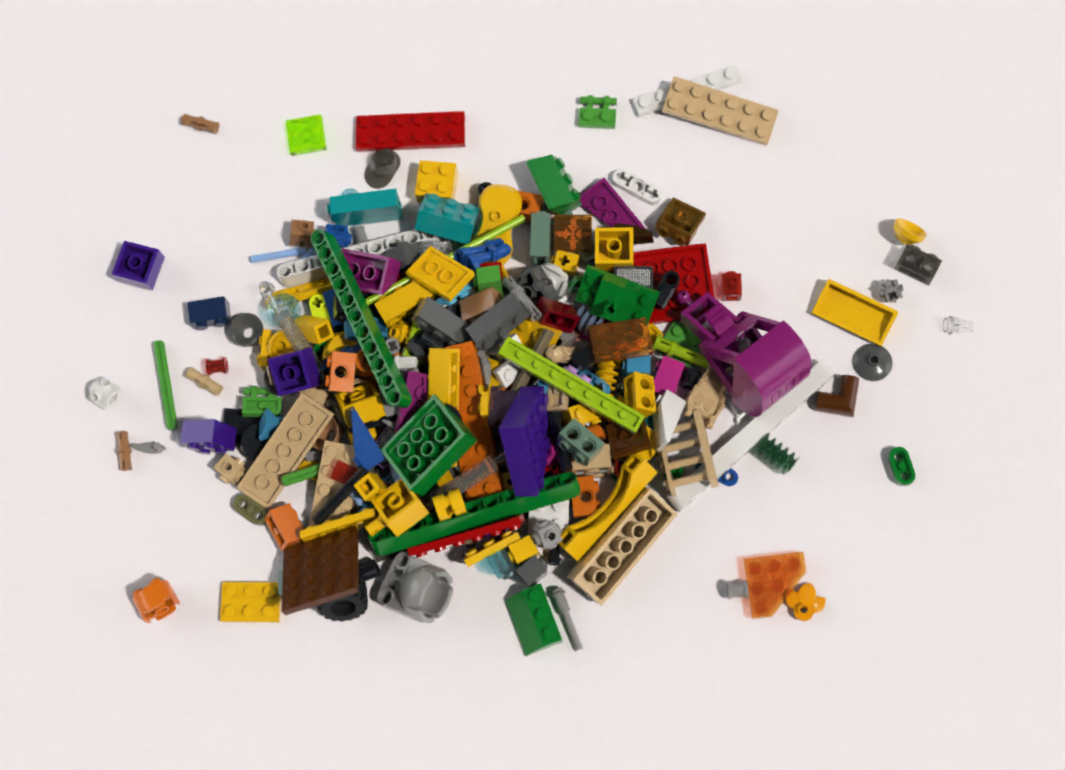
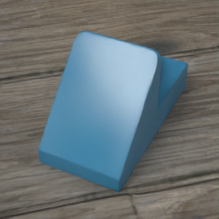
(269, 424)

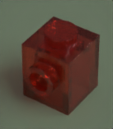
(731, 286)

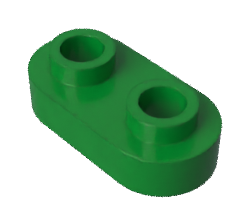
(901, 467)

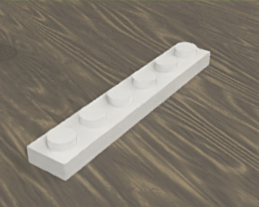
(717, 80)

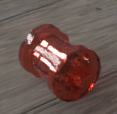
(217, 366)

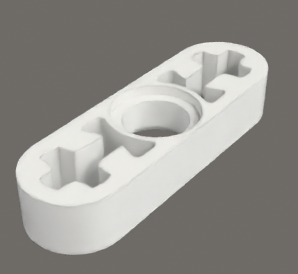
(638, 194)

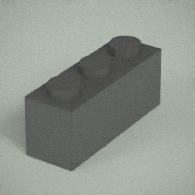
(440, 322)
(497, 322)

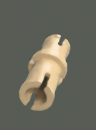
(204, 381)

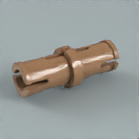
(200, 123)
(123, 451)

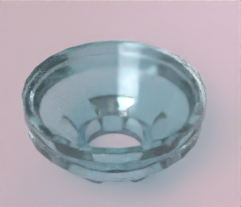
(284, 299)

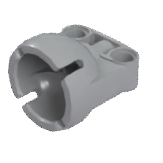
(416, 588)

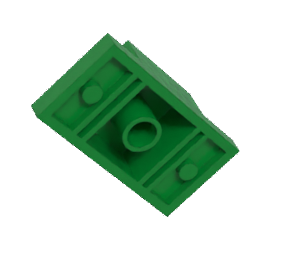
(615, 296)

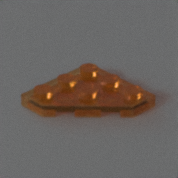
(772, 580)

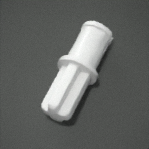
(405, 362)

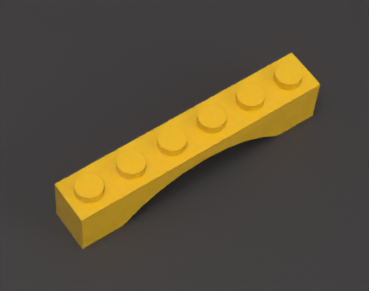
(632, 479)

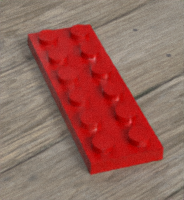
(410, 131)

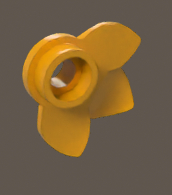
(806, 599)

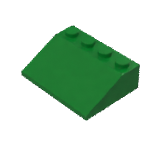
(428, 445)

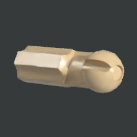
(560, 353)

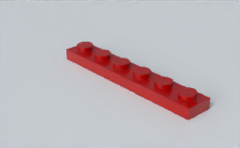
(474, 534)

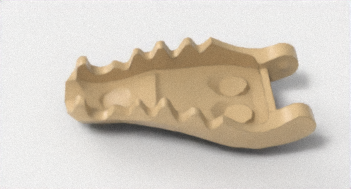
(707, 396)

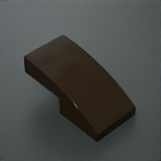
(640, 234)

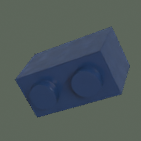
(209, 313)

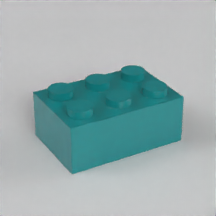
(447, 218)

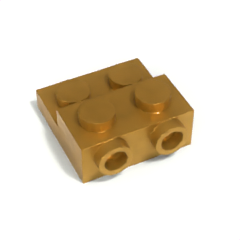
(679, 222)

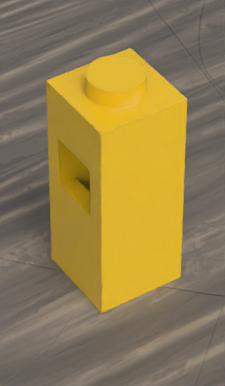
(315, 328)

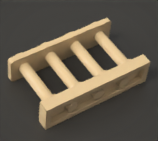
(704, 457)

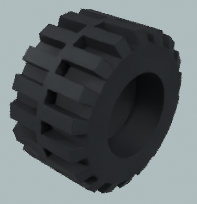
(346, 607)

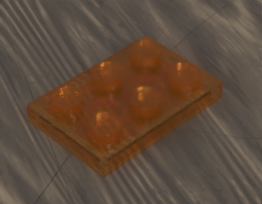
(620, 340)

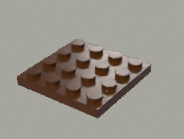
(320, 570)

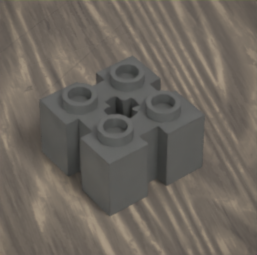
(535, 285)

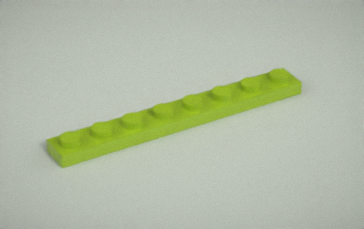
(571, 385)

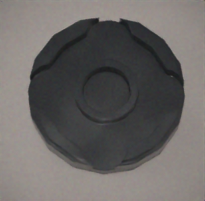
(250, 442)

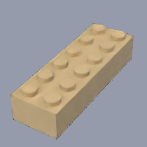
(622, 546)

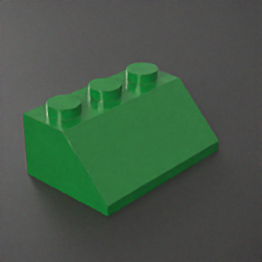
(554, 183)
(533, 619)

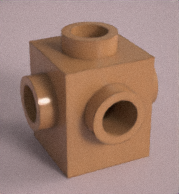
(301, 233)

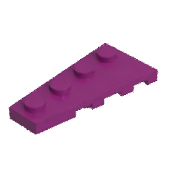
(608, 206)
(417, 386)

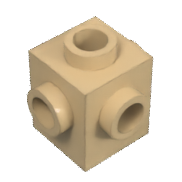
(230, 469)

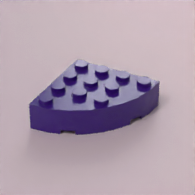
(526, 440)

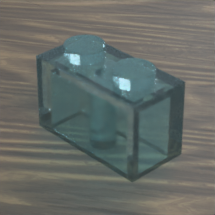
(502, 564)

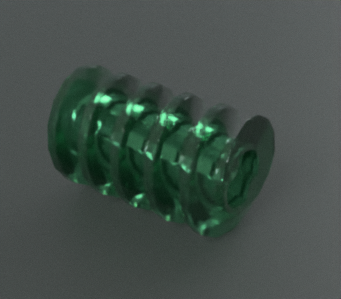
(776, 454)

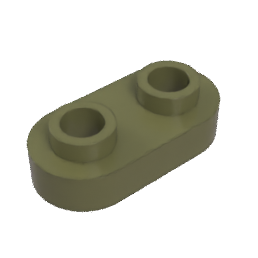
(251, 511)

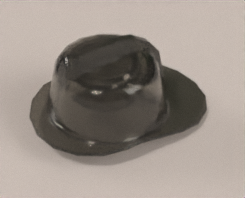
(382, 168)

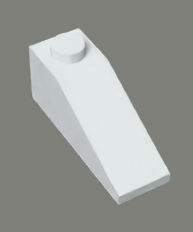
(666, 417)

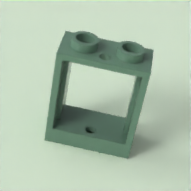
(540, 238)

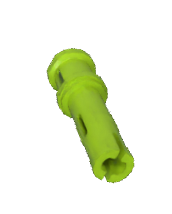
(671, 348)

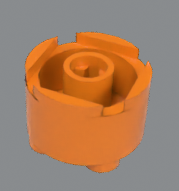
(155, 600)

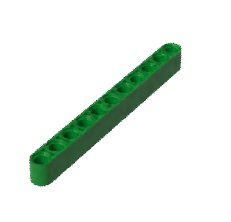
(361, 319)
(479, 513)

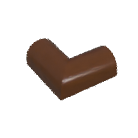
(841, 403)

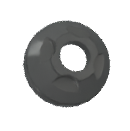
(243, 322)

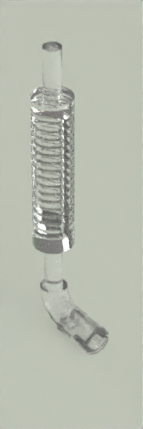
(284, 320)
(470, 477)

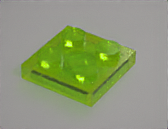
(306, 135)

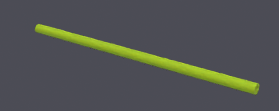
(477, 242)

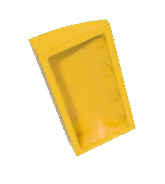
(854, 312)

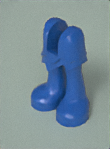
(474, 256)

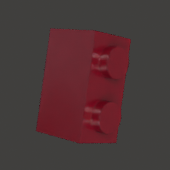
(557, 315)

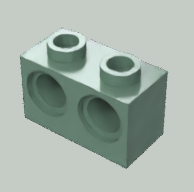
(583, 439)

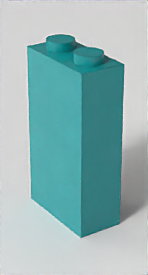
(365, 207)

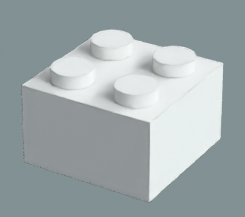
(556, 513)

